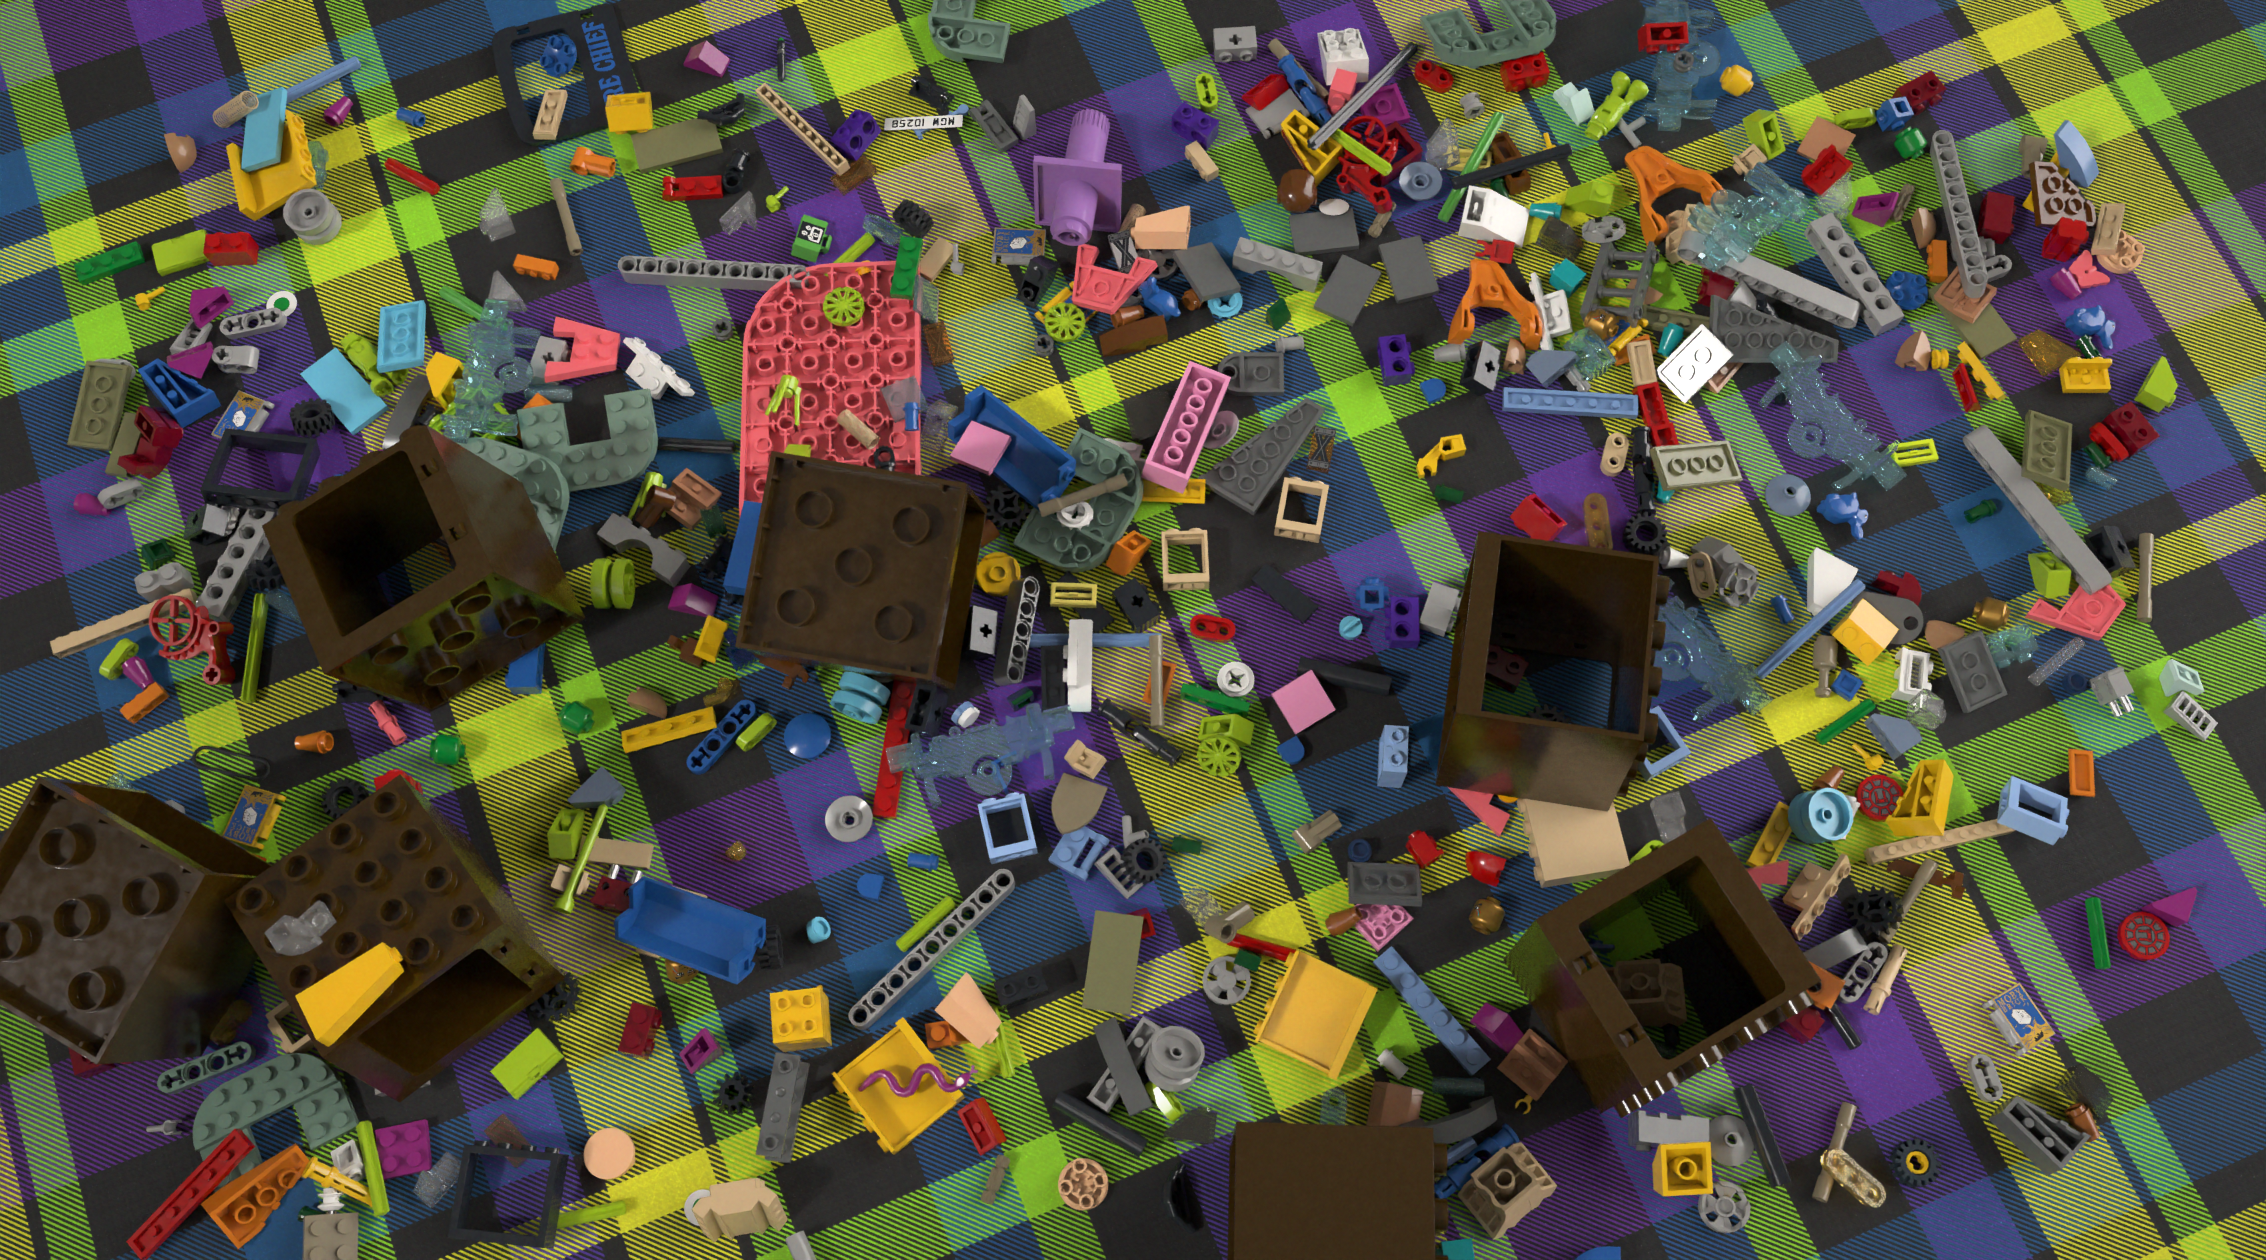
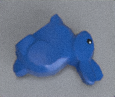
(1159, 300)
(2092, 322)
(1844, 509)

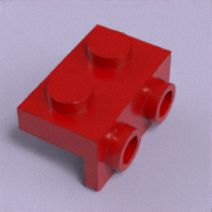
(1825, 170)

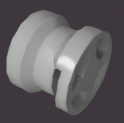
(1472, 105)

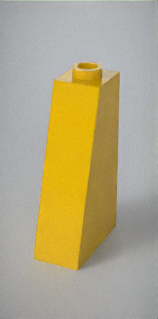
(348, 992)

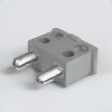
(2111, 687)

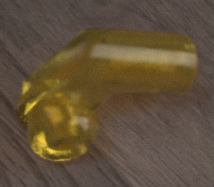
(721, 694)

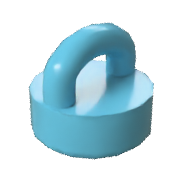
(1350, 627)
(818, 930)

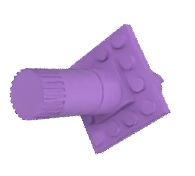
(1081, 189)

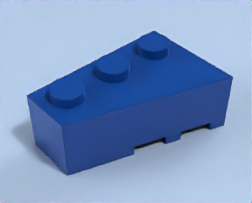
(178, 394)

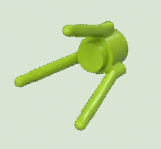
(786, 388)
(651, 478)

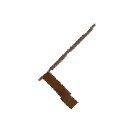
(790, 669)
(1909, 870)

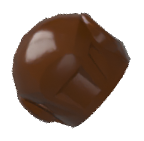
(1297, 191)

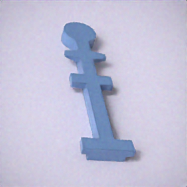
(962, 110)

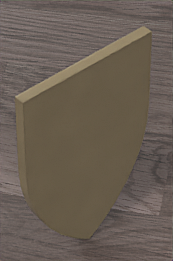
(1075, 803)

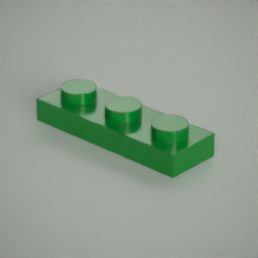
(109, 263)
(906, 267)
(1215, 699)

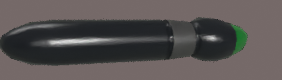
(781, 46)

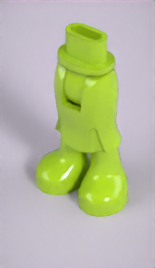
(1613, 107)
(364, 356)

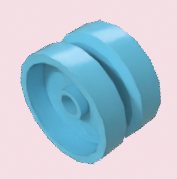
(860, 697)
(1820, 816)

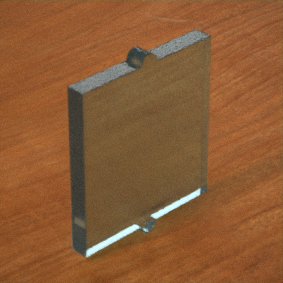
(926, 299)
(903, 392)

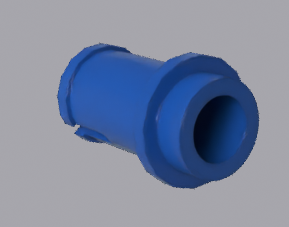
(416, 118)
(911, 416)
(1782, 609)
(923, 861)

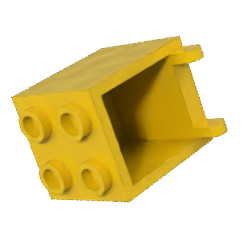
(800, 1019)

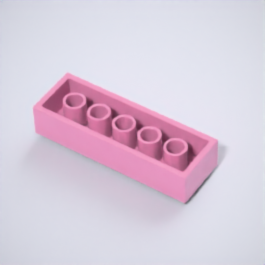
(1185, 427)

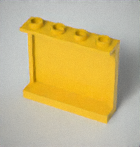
(271, 186)
(1315, 1013)
(890, 1116)

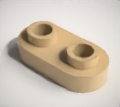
(1614, 452)
(1701, 574)

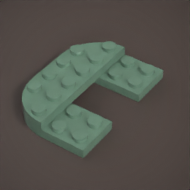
(961, 36)
(1460, 45)
(599, 462)
(538, 475)
(1112, 512)
(268, 1089)

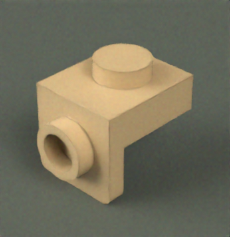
(1748, 159)
(1084, 759)
(562, 876)

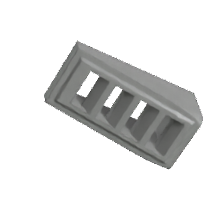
(1024, 118)
(184, 337)
(2180, 717)
(1106, 871)

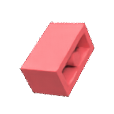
(1341, 89)

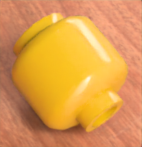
(1736, 80)

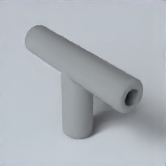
(1628, 130)
(1128, 836)

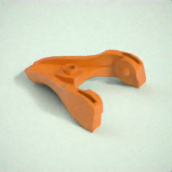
(1658, 175)
(1493, 289)

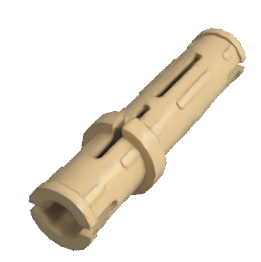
(1882, 986)

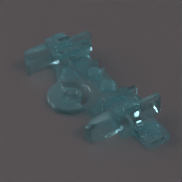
(1675, 88)
(1760, 217)
(479, 389)
(1843, 437)
(1706, 664)
(960, 752)

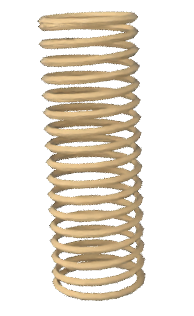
(246, 110)

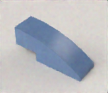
(2075, 155)

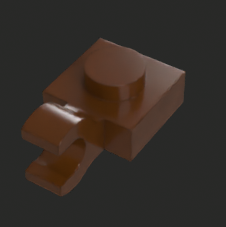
(686, 649)

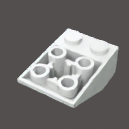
(1343, 51)
(1493, 217)

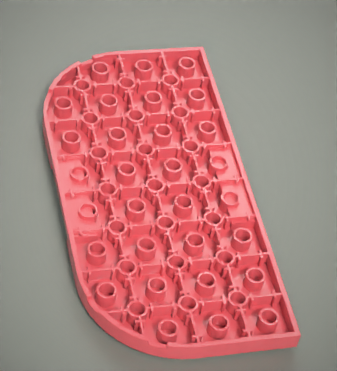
(834, 369)

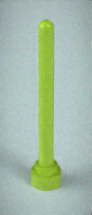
(565, 902)

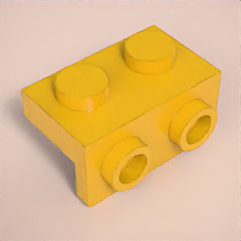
(2085, 375)

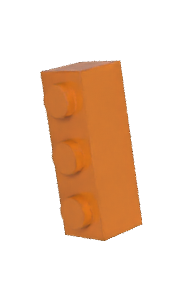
(1937, 261)
(536, 267)
(144, 702)

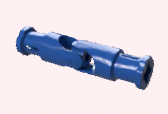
(1296, 77)
(1461, 1173)

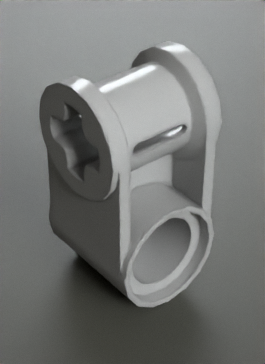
(238, 359)

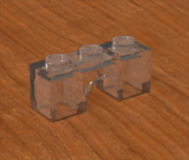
(1669, 815)

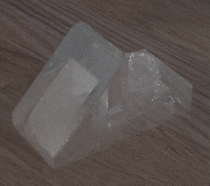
(741, 211)
(436, 1182)

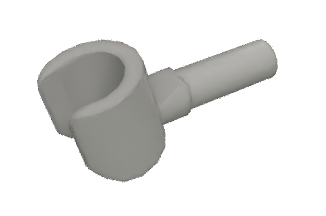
(956, 267)
(167, 1128)

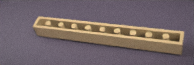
(802, 129)
(114, 627)
(1932, 843)

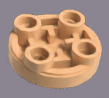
(2127, 256)
(609, 1153)
(1083, 1184)

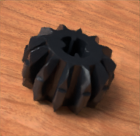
(729, 1103)

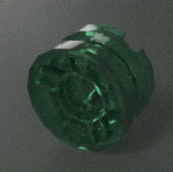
(713, 521)

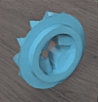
(1235, 305)

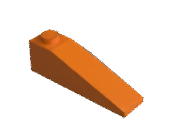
(248, 1200)

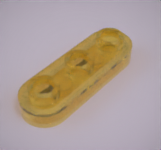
(1597, 517)
(1861, 1179)

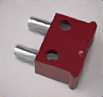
(616, 897)

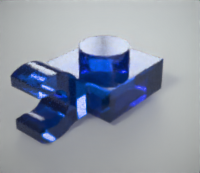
(738, 657)

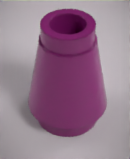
(337, 112)
(2065, 283)
(90, 505)
(138, 672)

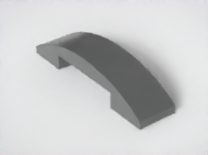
(407, 409)
(1836, 949)
(1122, 1067)
(1460, 1124)

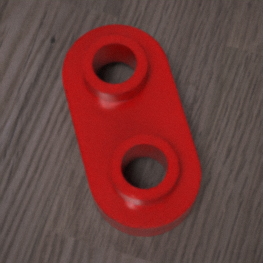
(1433, 76)
(2108, 441)
(1213, 626)

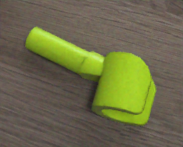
(772, 201)

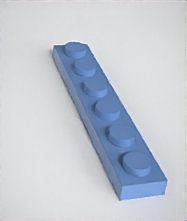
(1570, 403)
(1431, 1011)

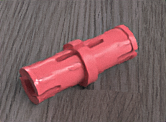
(387, 722)

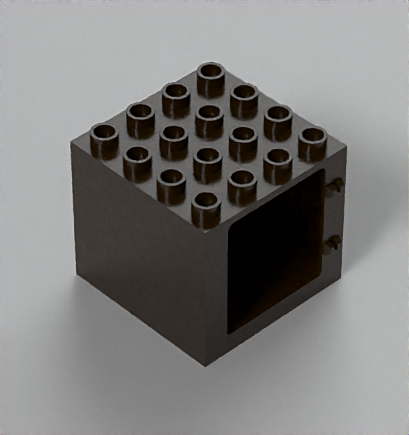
(862, 570)
(1551, 601)
(458, 629)
(419, 885)
(119, 922)
(1589, 1013)
(1334, 1192)

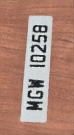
(923, 122)

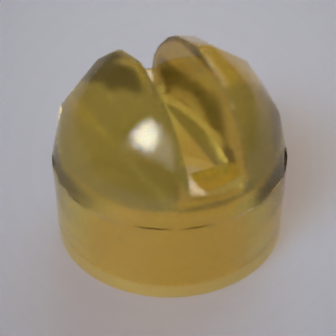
(736, 851)

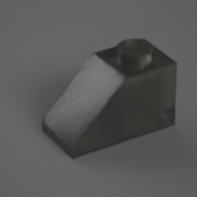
(1559, 239)
(2085, 1087)
(1194, 1127)

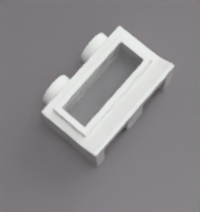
(1912, 673)

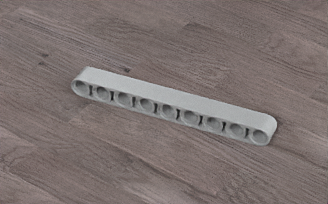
(1958, 214)
(705, 269)
(1778, 284)
(2037, 510)
(928, 960)

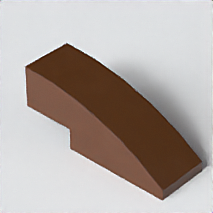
(1504, 150)
(1134, 336)

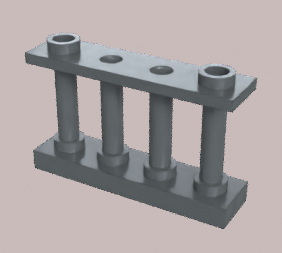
(1602, 273)
(782, 1108)

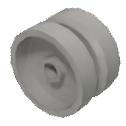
(312, 216)
(1174, 1058)

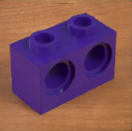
(1195, 125)
(856, 134)
(1390, 360)
(1407, 623)

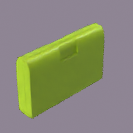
(180, 252)
(527, 1063)

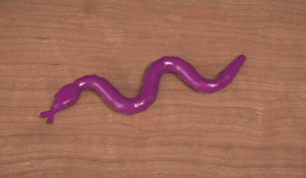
(960, 1082)

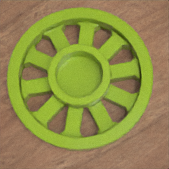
(843, 306)
(1065, 322)
(1219, 755)

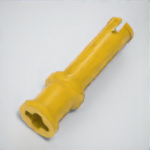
(331, 1177)

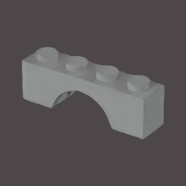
(1299, 270)
(622, 535)

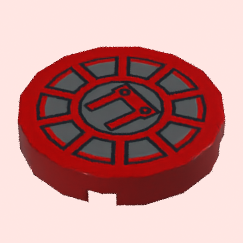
(1878, 797)
(2143, 936)

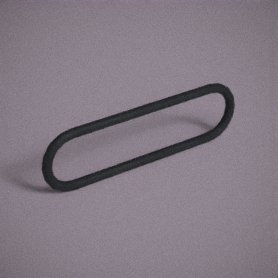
(228, 772)

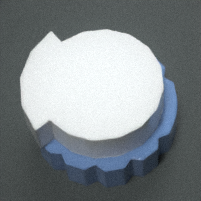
(965, 714)

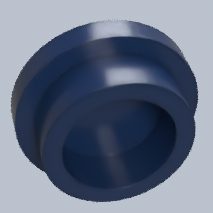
(2074, 683)
(1359, 850)

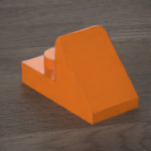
(942, 1035)

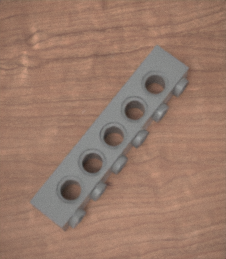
(1853, 285)
(234, 588)

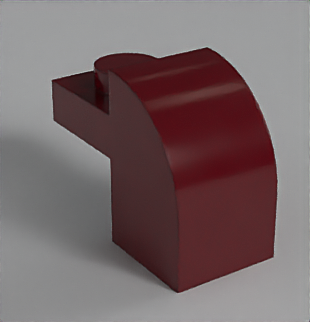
(147, 460)
(1904, 587)

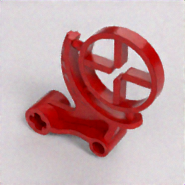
(1358, 176)
(202, 636)

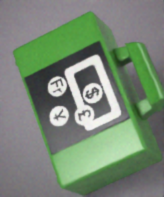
(810, 238)

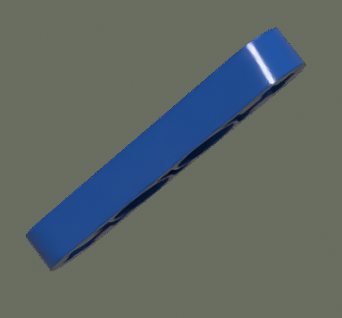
(718, 733)

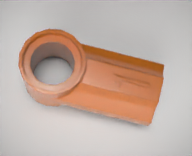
(587, 162)

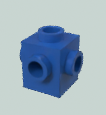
(1894, 114)
(1369, 601)

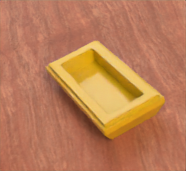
(711, 639)

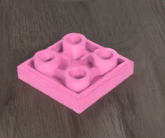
(980, 448)
(1303, 701)
(1381, 923)

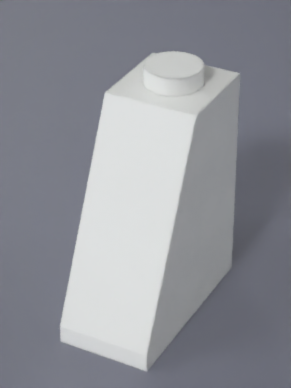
(1826, 579)

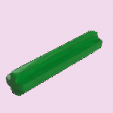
(1845, 721)
(2097, 933)

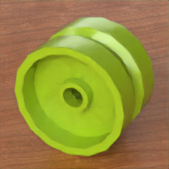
(612, 583)

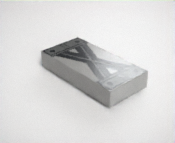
(1123, 250)

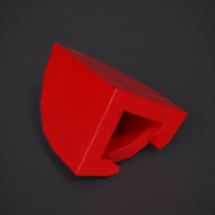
(1484, 867)

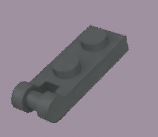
(994, 126)

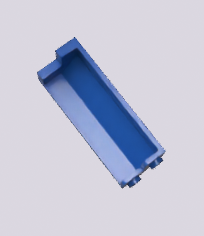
(1031, 462)
(690, 930)

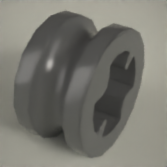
(1679, 66)
(720, 324)
(1038, 348)

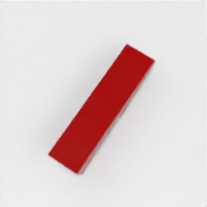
(1655, 415)

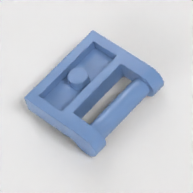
(1072, 846)

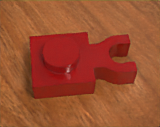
(1499, 251)

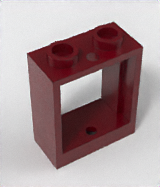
(1412, 147)

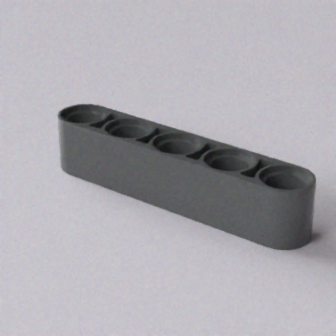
(1016, 631)

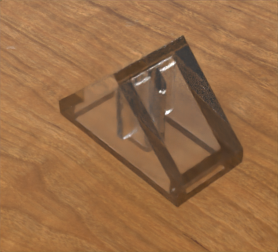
(503, 291)
(1200, 905)

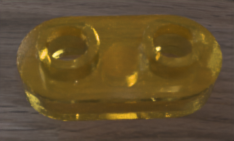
(226, 1028)

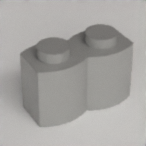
(163, 582)
(1438, 609)

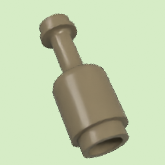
(1824, 660)

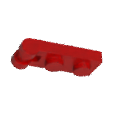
(692, 188)

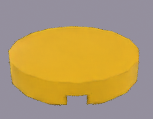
(997, 573)

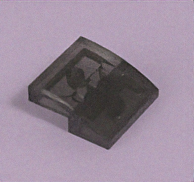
(1146, 413)

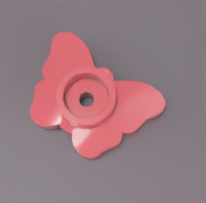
(2085, 273)

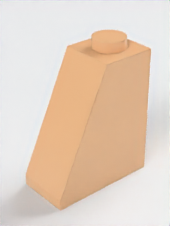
(1163, 229)
(969, 1012)

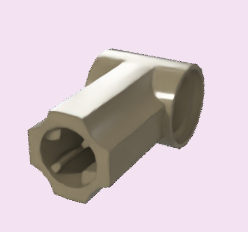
(2032, 150)
(1311, 835)
(1225, 926)

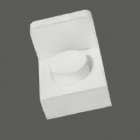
(349, 1160)

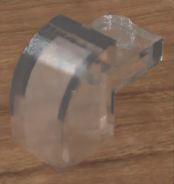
(299, 935)

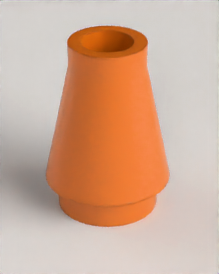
(315, 742)

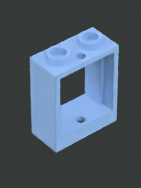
(1681, 750)
(1394, 755)
(2028, 822)
(1014, 850)

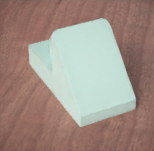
(1575, 103)
(2180, 677)

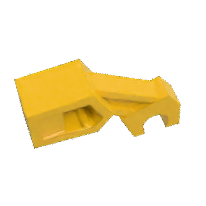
(1430, 460)

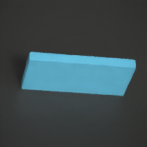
(264, 131)
(401, 336)
(345, 391)

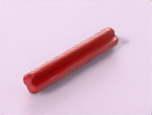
(412, 176)
(1261, 947)

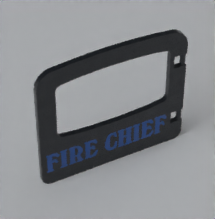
(601, 58)

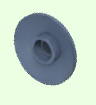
(1420, 173)
(1784, 503)

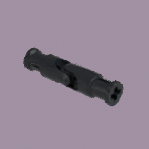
(1643, 473)
(1153, 742)

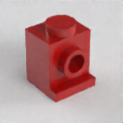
(1423, 849)

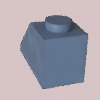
(1551, 364)
(1893, 734)
(598, 790)

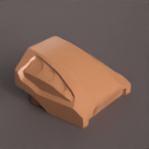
(1393, 1104)

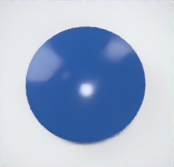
(558, 56)
(1907, 289)
(807, 735)

